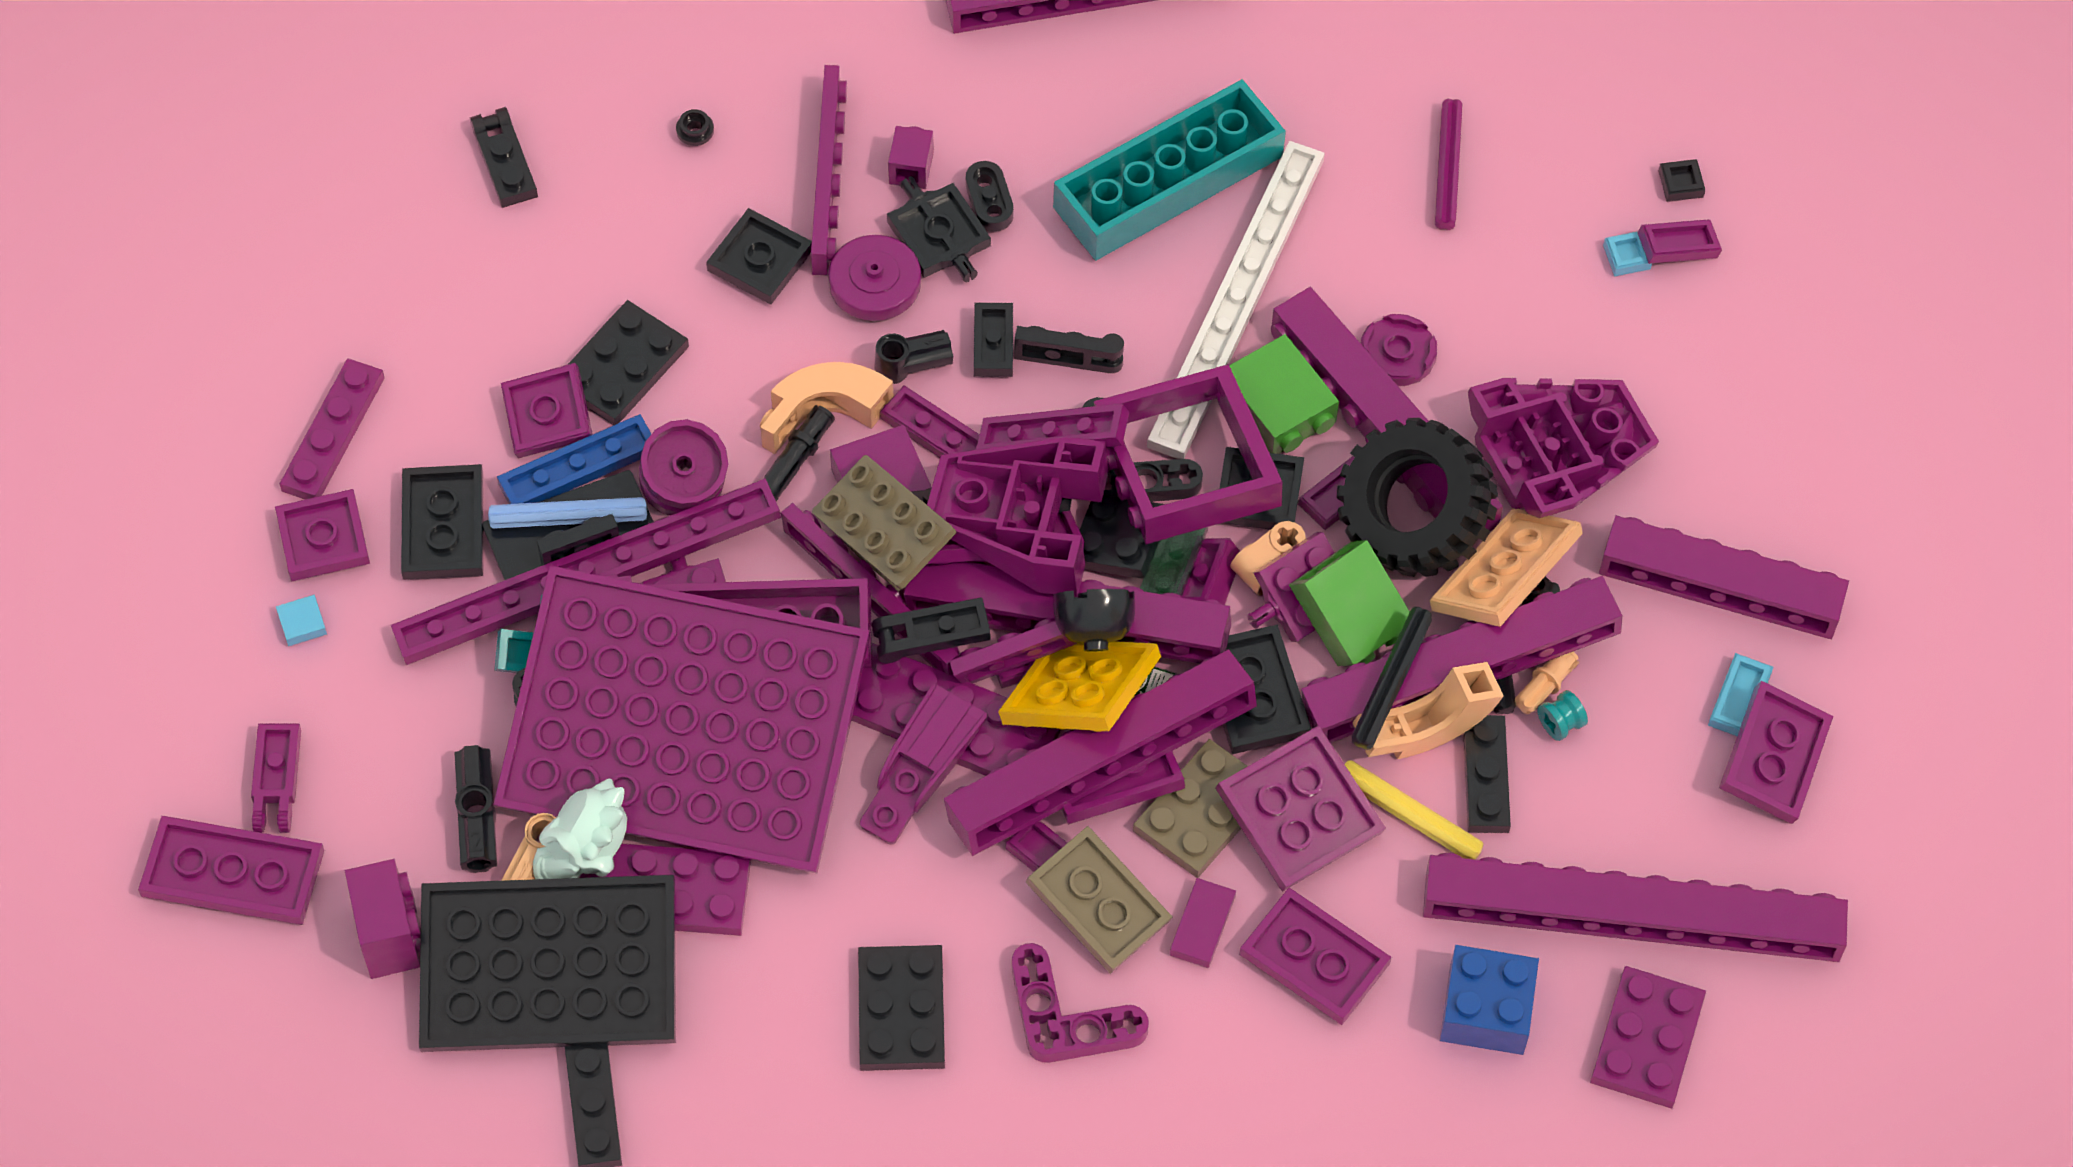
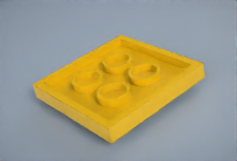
(1080, 687)

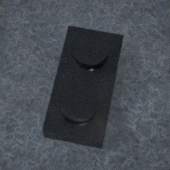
(993, 339)

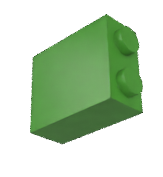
(1284, 395)
(1352, 604)

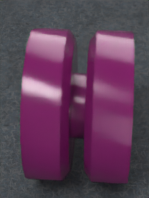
(682, 445)

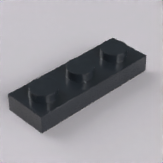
(1487, 776)
(593, 1106)

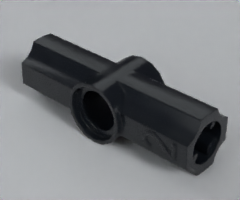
(476, 829)

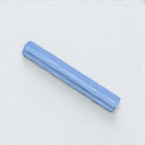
(565, 512)

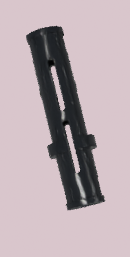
(800, 446)

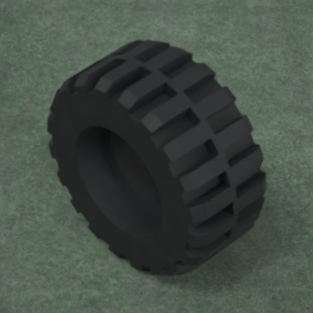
(1383, 462)

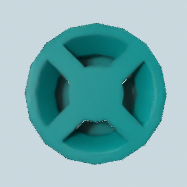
(1562, 715)

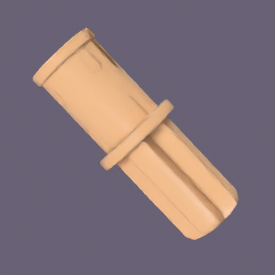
(1545, 681)

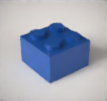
(1489, 999)

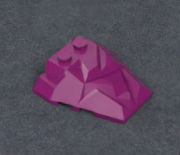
(1557, 441)

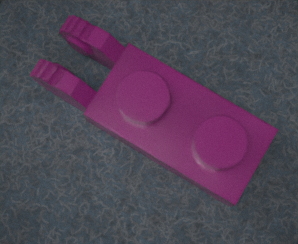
(275, 773)

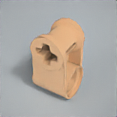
(1265, 550)

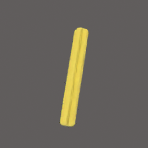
(1415, 813)

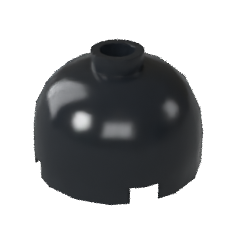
(1094, 616)

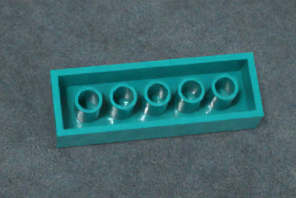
(1168, 169)

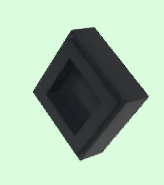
(1681, 180)

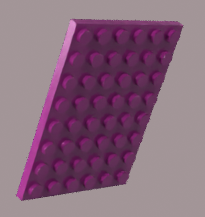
(696, 705)

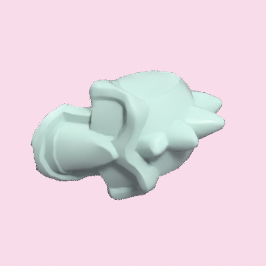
(583, 834)

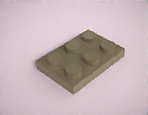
(1194, 822)
(1099, 899)

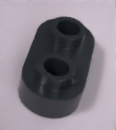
(991, 198)

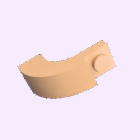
(833, 385)
(1440, 716)

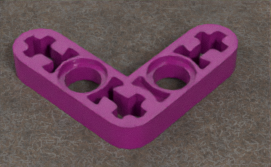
(1065, 1027)

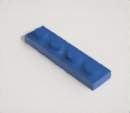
(576, 463)

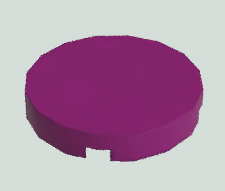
(1401, 347)

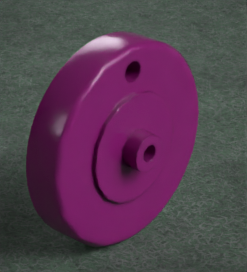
(874, 277)

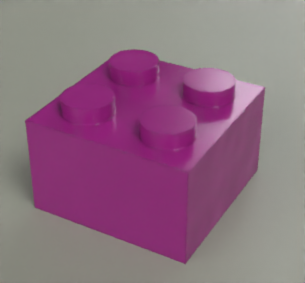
(385, 917)

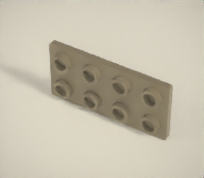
(883, 522)

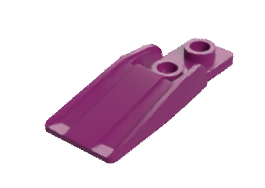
(921, 760)

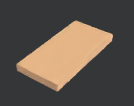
(1506, 567)

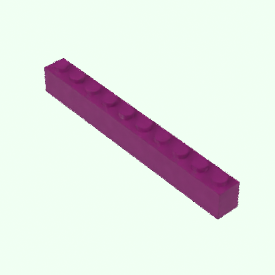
(1636, 907)

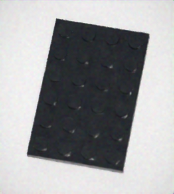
(547, 963)

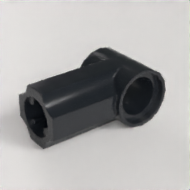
(911, 354)

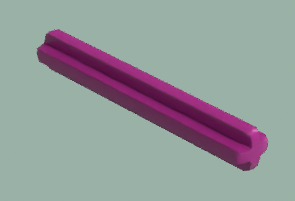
(1448, 164)

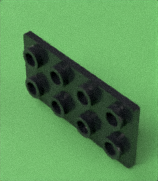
(531, 547)

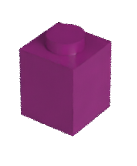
(911, 155)

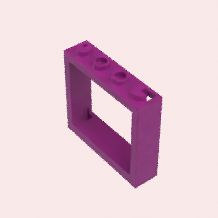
(1208, 508)

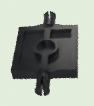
(939, 229)

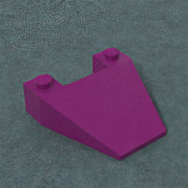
(1009, 502)

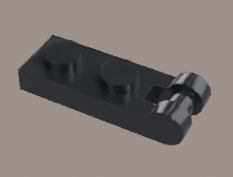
(504, 158)
(1069, 349)
(931, 629)

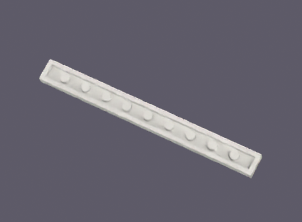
(1241, 289)

